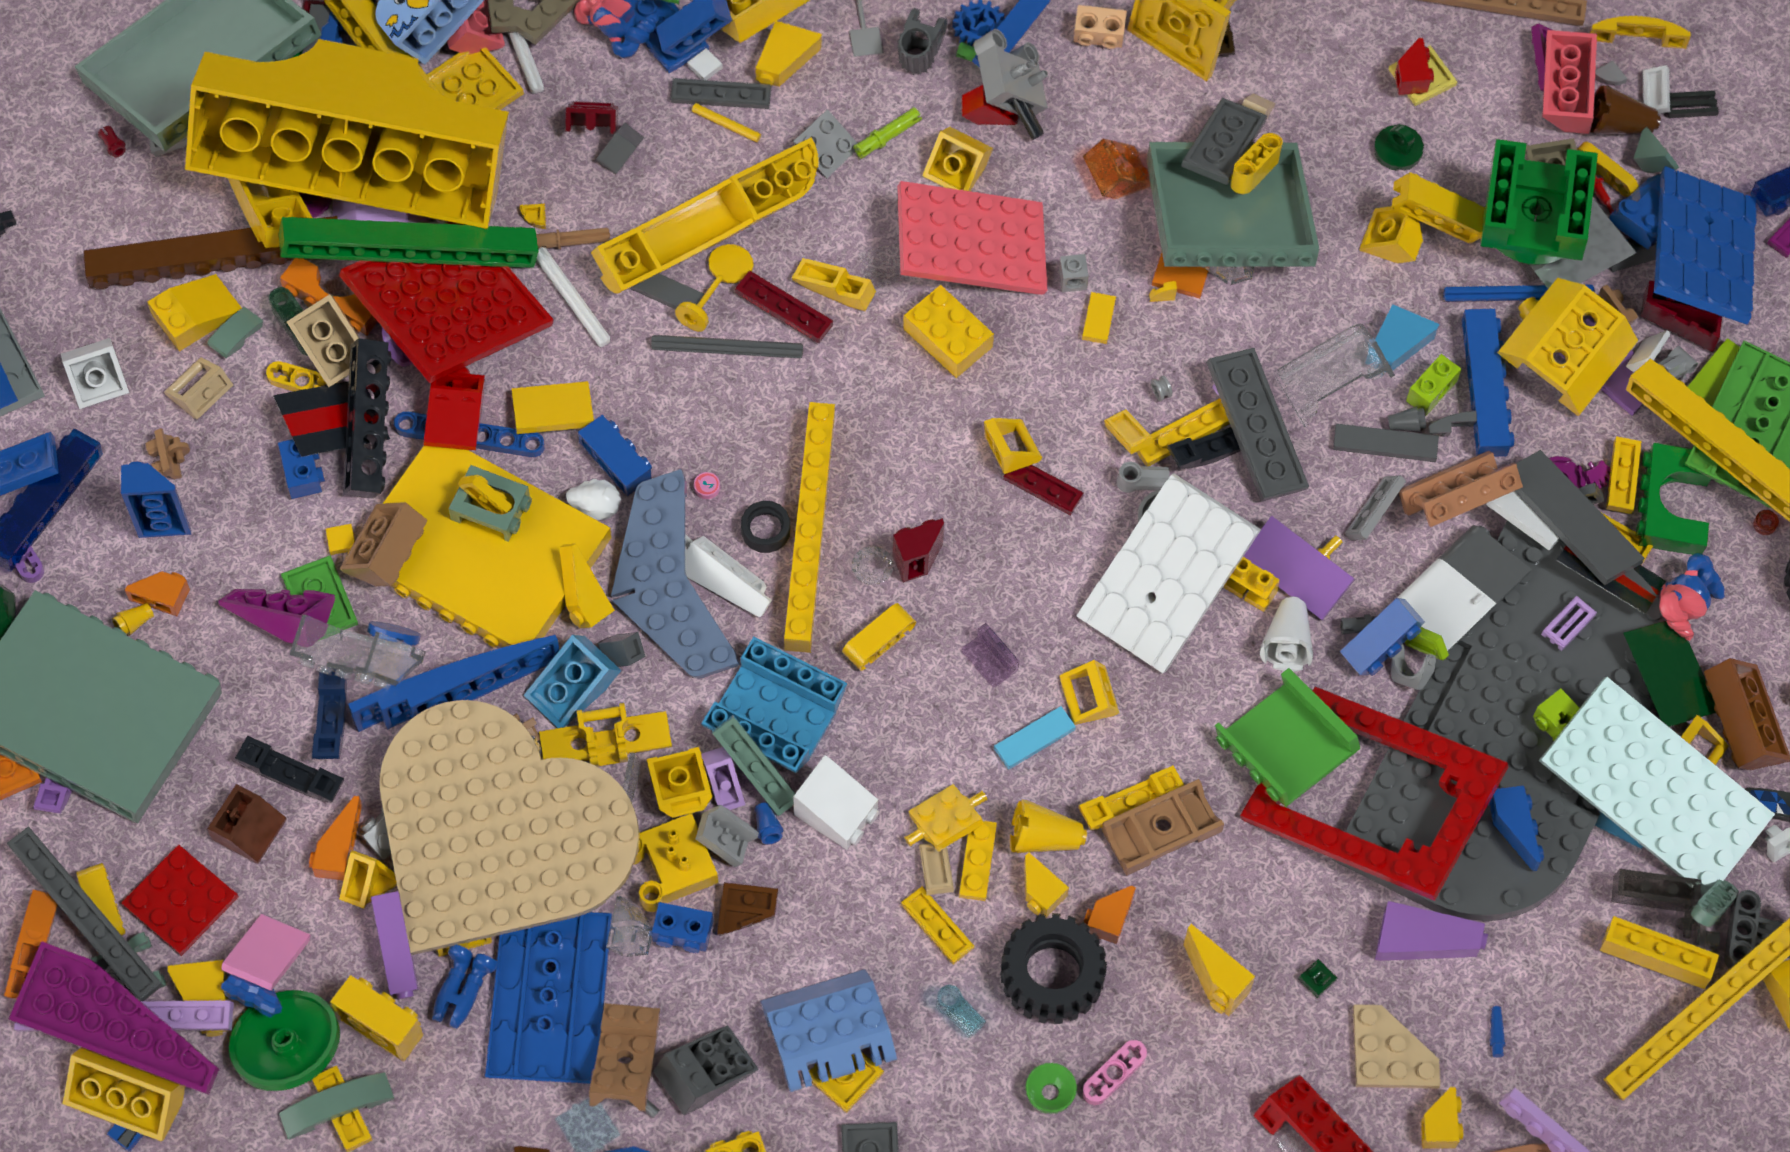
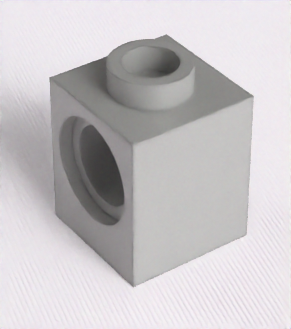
(1073, 273)

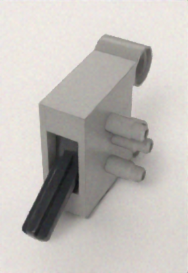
(1012, 79)

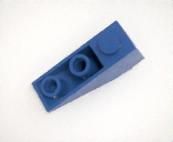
(1512, 817)

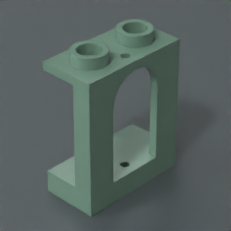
(505, 523)

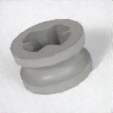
(1161, 388)

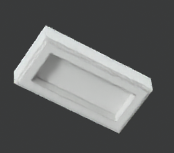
(1657, 88)

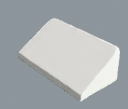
(1648, 349)

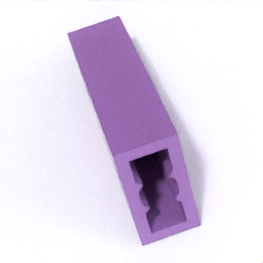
(1426, 934)
(395, 945)

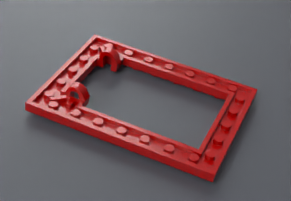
(1411, 869)

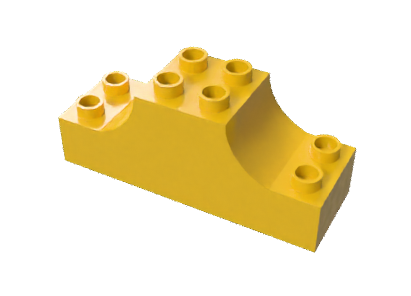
(311, 124)

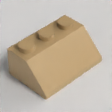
(326, 338)

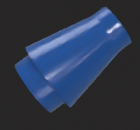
(767, 824)

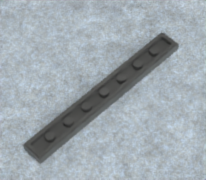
(84, 914)

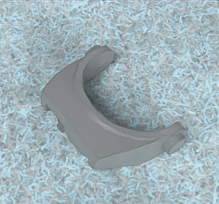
(1403, 675)

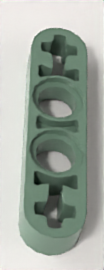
(1714, 903)

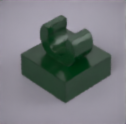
(1317, 978)

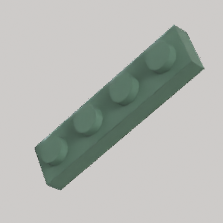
(755, 765)

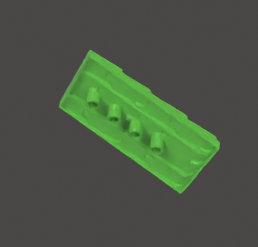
(1745, 404)

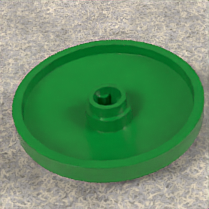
(287, 1047)

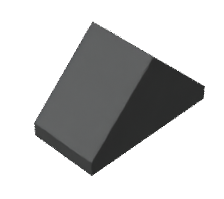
(620, 148)

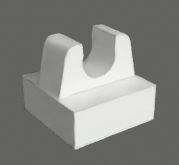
(1777, 843)

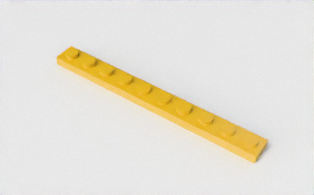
(1701, 1012)

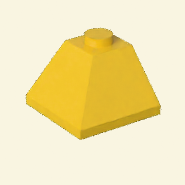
(1392, 236)

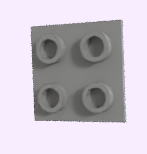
(831, 140)

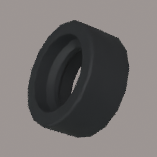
(765, 508)

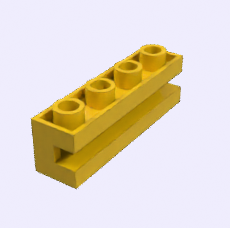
(1438, 207)
(1659, 952)

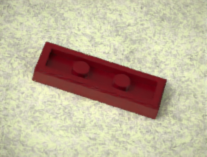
(1046, 488)

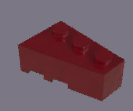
(1682, 319)

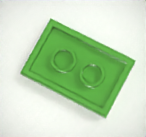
(323, 577)

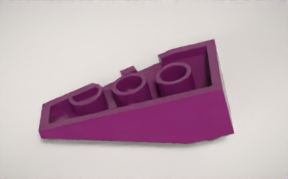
(280, 611)

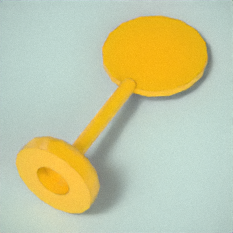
(727, 264)

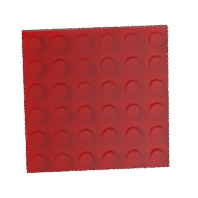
(447, 311)

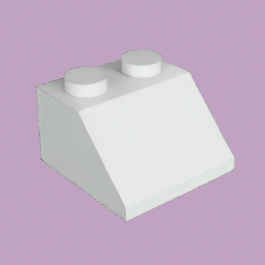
(94, 373)

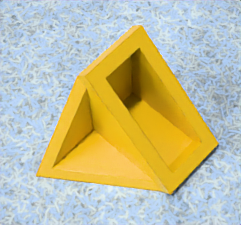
(365, 879)

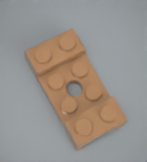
(1139, 841)
(631, 1034)

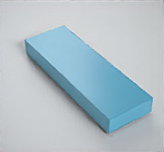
(1034, 737)

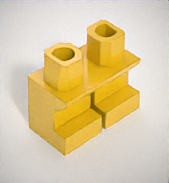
(1259, 582)

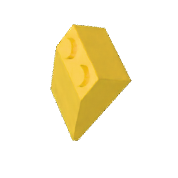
(193, 309)
(1220, 975)

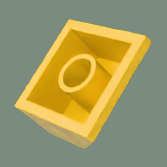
(957, 160)

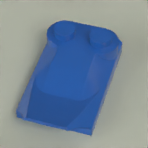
(1639, 213)

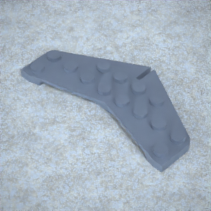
(664, 598)

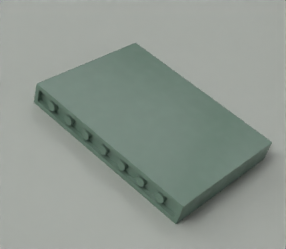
(152, 63)
(96, 705)

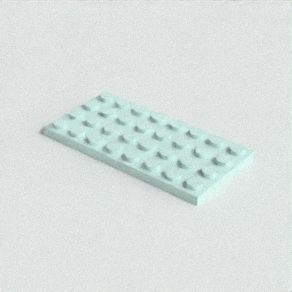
(1656, 786)

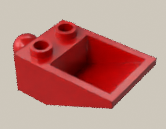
(455, 410)

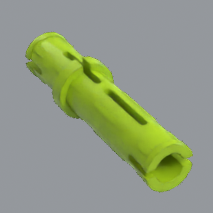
(880, 137)

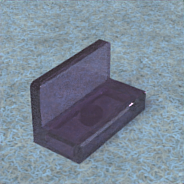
(991, 656)

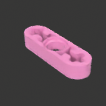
(1134, 1063)

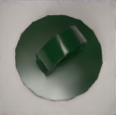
(1398, 147)

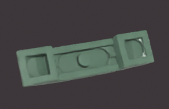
(335, 1102)

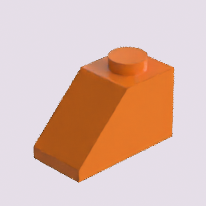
(160, 591)
(1110, 914)

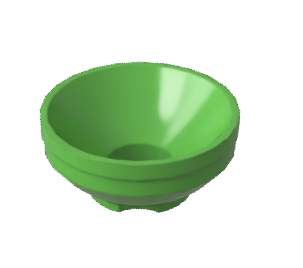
(1054, 1075)

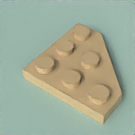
(1389, 1053)

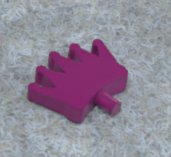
(1597, 474)

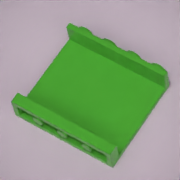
(1289, 740)

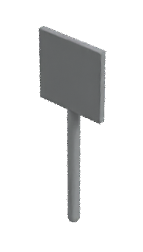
(865, 40)

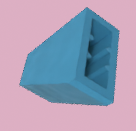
(1404, 335)

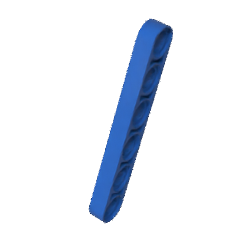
(492, 444)

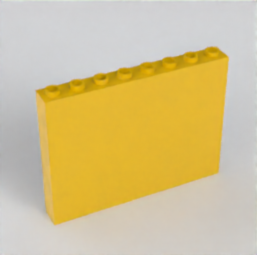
(470, 571)

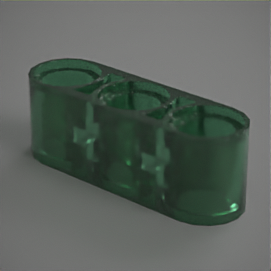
(286, 311)

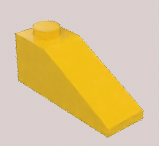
(582, 590)

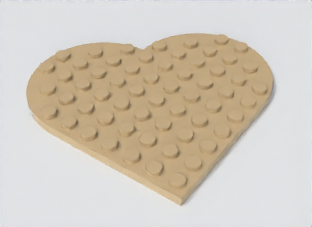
(494, 833)

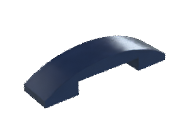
(330, 717)

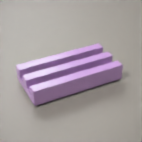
(1555, 638)

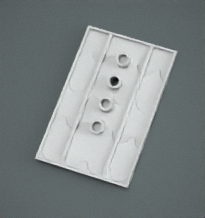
(1180, 553)

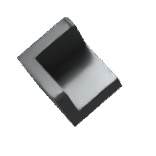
(623, 648)

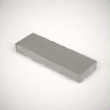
(1375, 507)

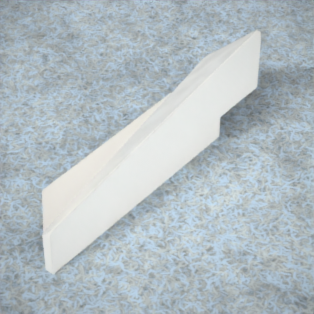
(724, 575)

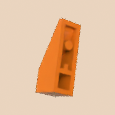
(335, 845)

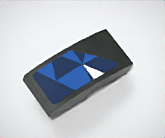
(1774, 800)

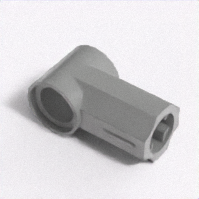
(1679, 363)
(1144, 477)

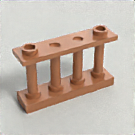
(1460, 488)

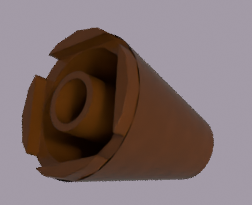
(1621, 113)

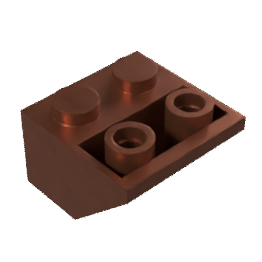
(246, 824)

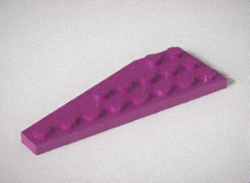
(91, 1009)

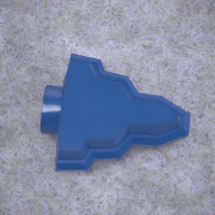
(252, 995)

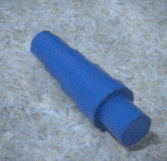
(1497, 1034)

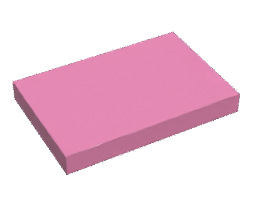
(266, 952)

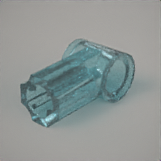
(961, 1012)

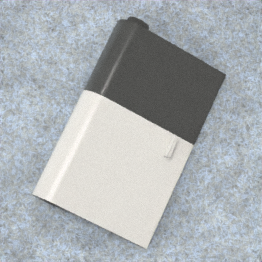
(1464, 584)

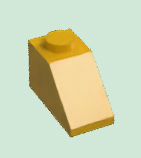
(1042, 888)

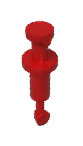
(1602, 194)

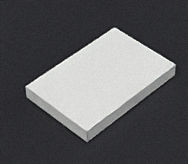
(1521, 515)

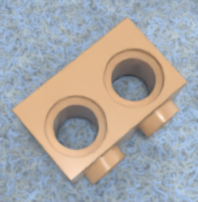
(1100, 22)

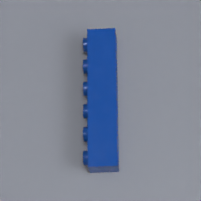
(1486, 382)

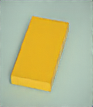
(1099, 318)
(1128, 431)

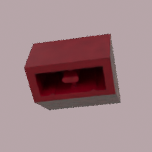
(917, 548)

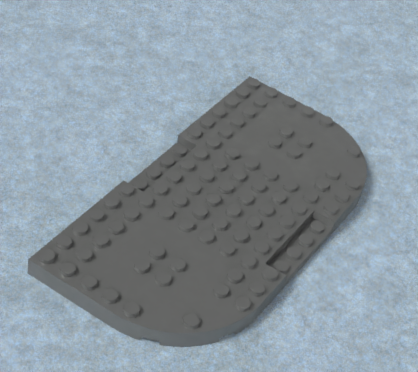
(1487, 702)

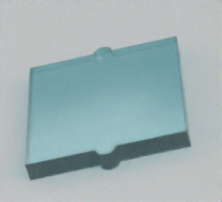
(587, 1127)

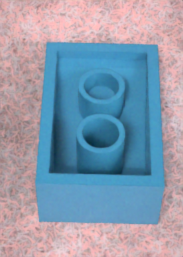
(572, 680)

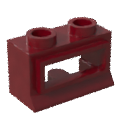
(591, 115)

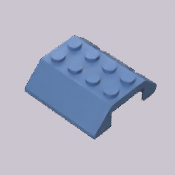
(828, 1026)

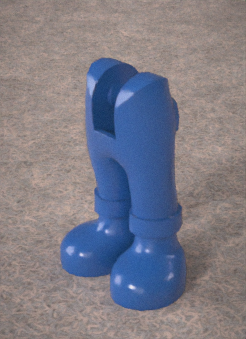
(448, 993)

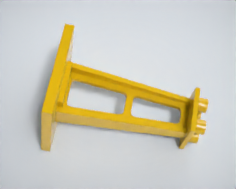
(1183, 30)

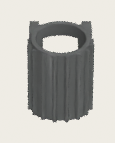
(908, 40)

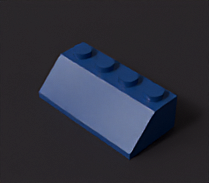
(152, 502)

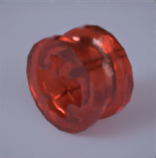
(1766, 529)

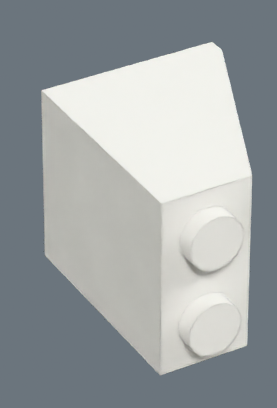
(835, 804)

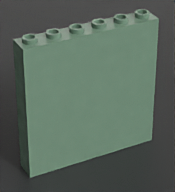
(1216, 227)

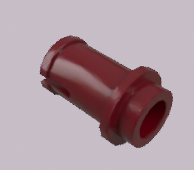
(112, 142)

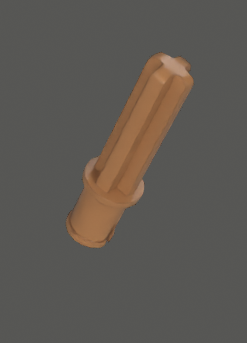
(559, 239)

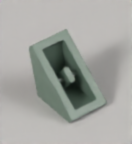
(1652, 155)

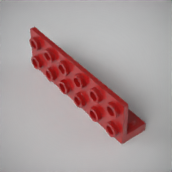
(1310, 1117)

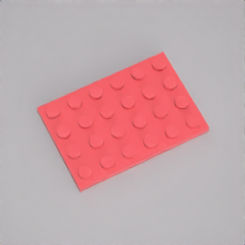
(971, 238)

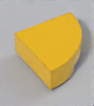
(534, 214)
(1166, 293)

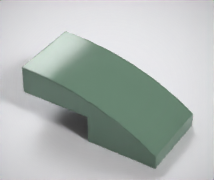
(234, 331)

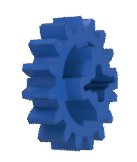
(972, 19)

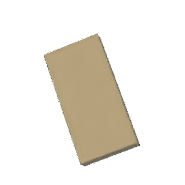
(936, 870)

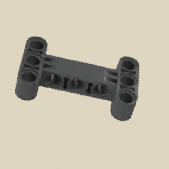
(1756, 927)

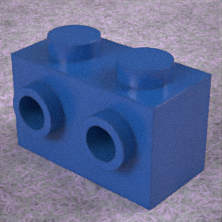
(300, 472)
(682, 927)

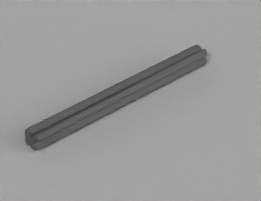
(727, 346)

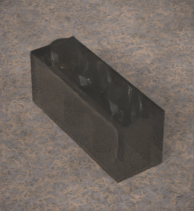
(1655, 890)

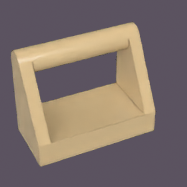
(204, 392)

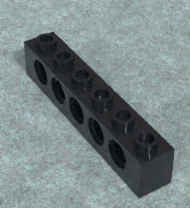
(355, 480)

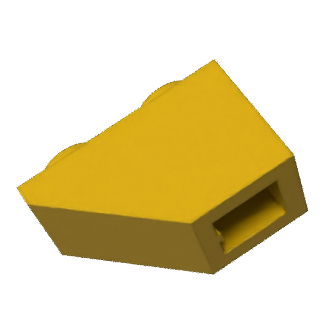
(1440, 1122)

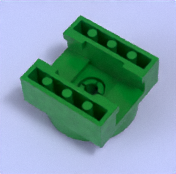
(1553, 192)

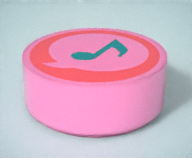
(706, 485)

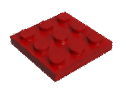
(180, 900)

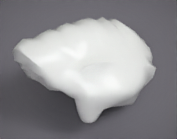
(595, 498)

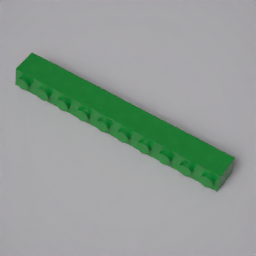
(407, 242)

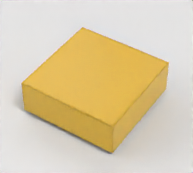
(340, 539)

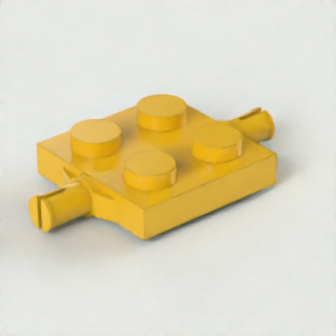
(945, 817)

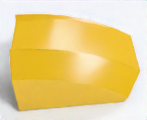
(680, 782)

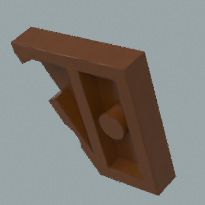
(745, 906)

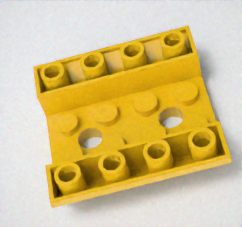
(1559, 327)

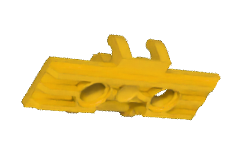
(610, 745)

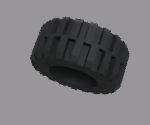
(1061, 935)

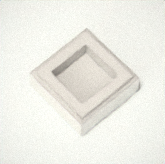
(705, 65)

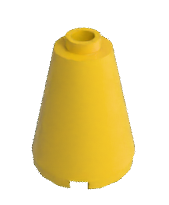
(1044, 830)

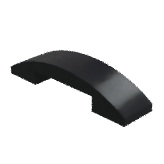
(1204, 450)
(287, 771)

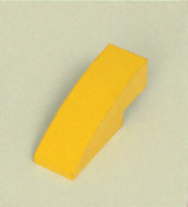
(835, 283)

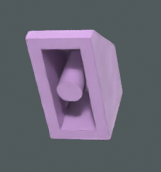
(723, 778)

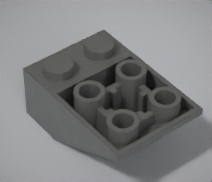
(704, 1069)

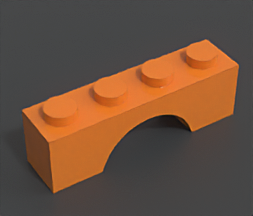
(303, 281)

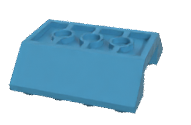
(779, 703)

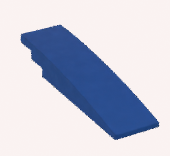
(452, 682)

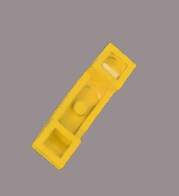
(1642, 26)
(1103, 809)

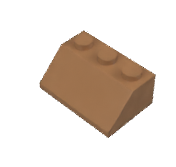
(384, 543)

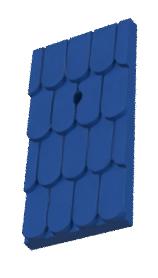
(1705, 245)
(544, 1019)

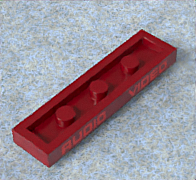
(784, 306)

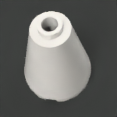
(1288, 637)

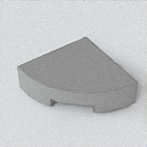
(1610, 74)

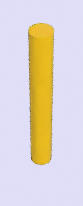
(726, 122)

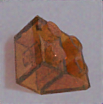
(1117, 168)

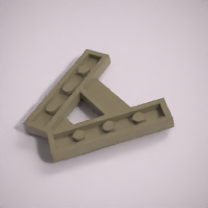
(529, 24)

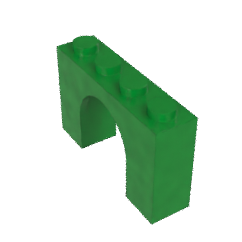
(1657, 525)

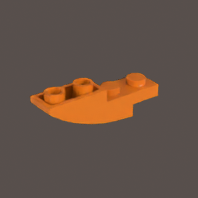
(34, 929)

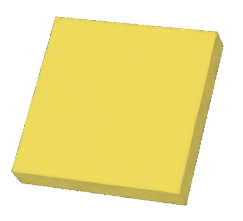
(1442, 79)

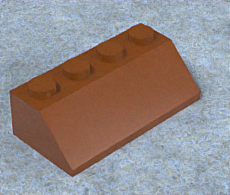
(1746, 715)

